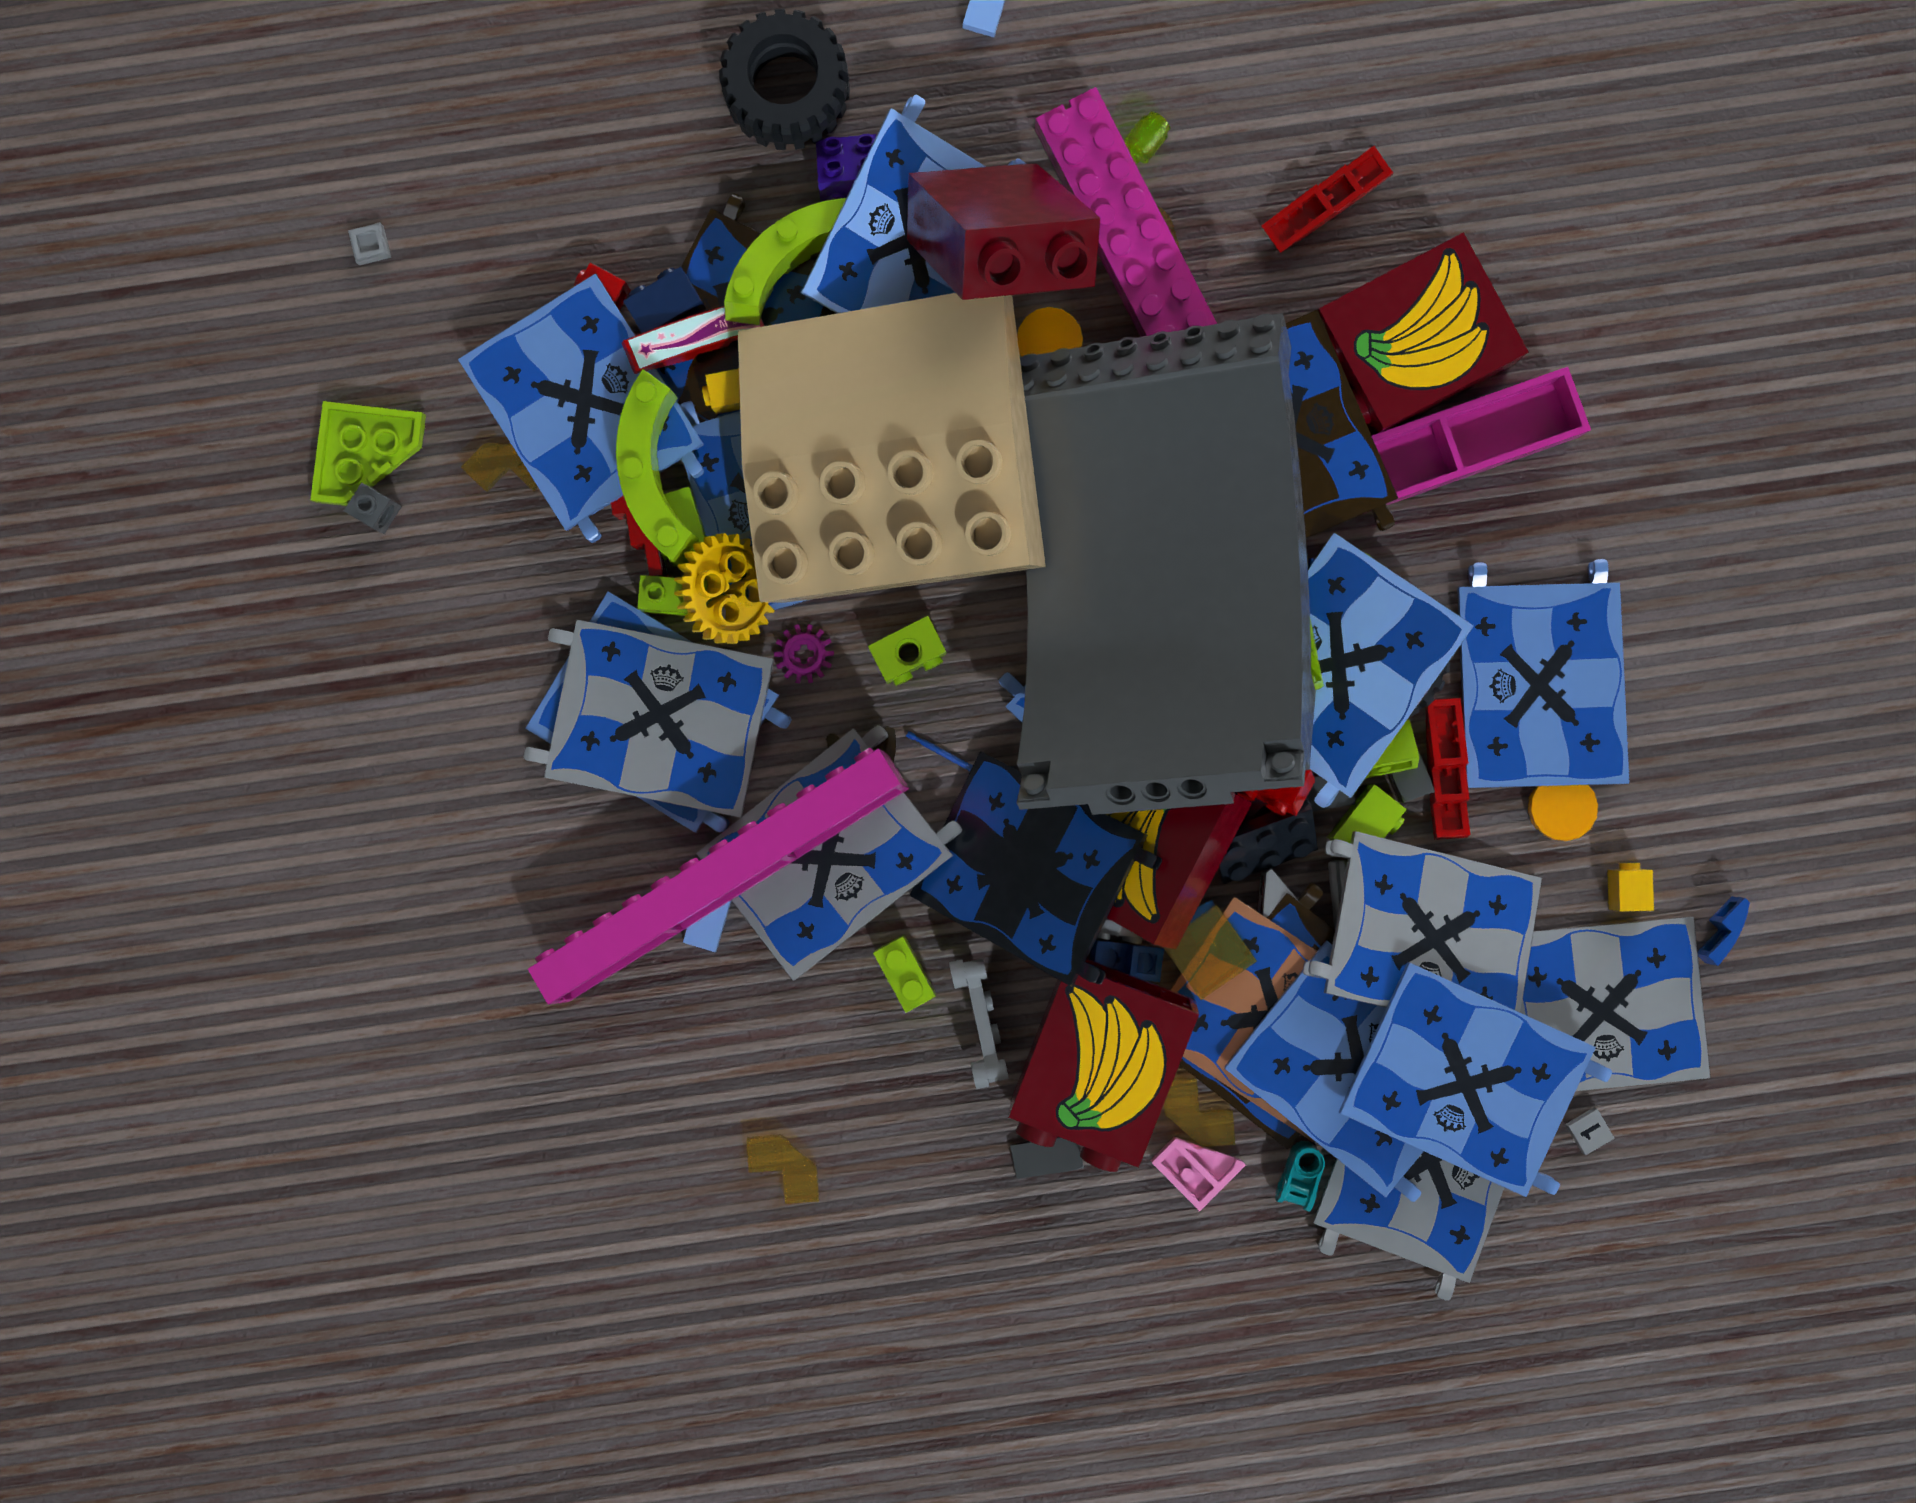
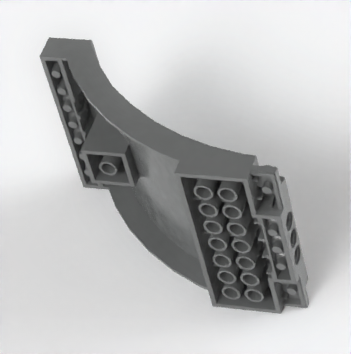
(1171, 576)

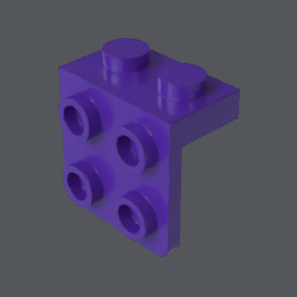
(839, 163)

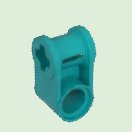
(1300, 1183)

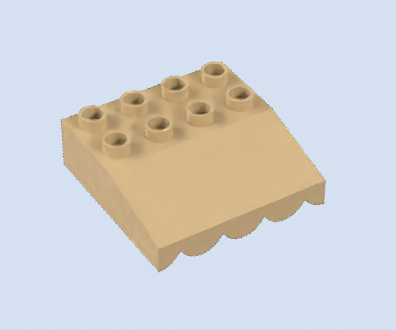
(887, 448)

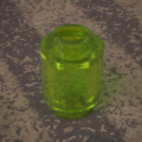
(1147, 137)

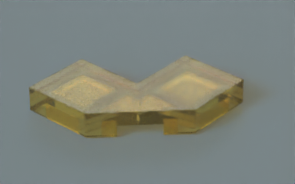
(493, 462)
(1204, 1127)
(777, 1154)

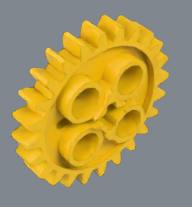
(711, 562)

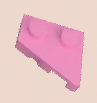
(1196, 1169)

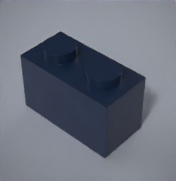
(664, 300)

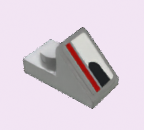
(1271, 892)

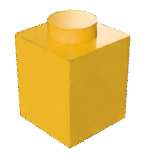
(722, 391)
(1630, 888)

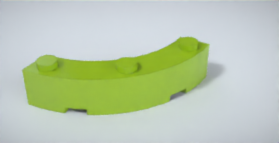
(775, 254)
(639, 468)

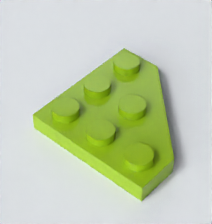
(360, 447)

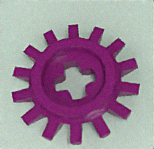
(794, 644)

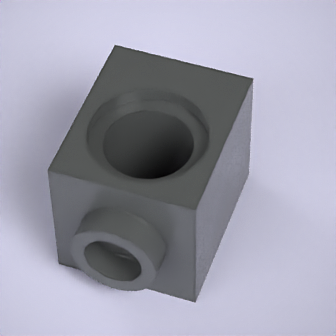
(372, 508)

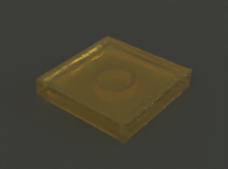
(1210, 953)

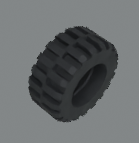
(784, 37)

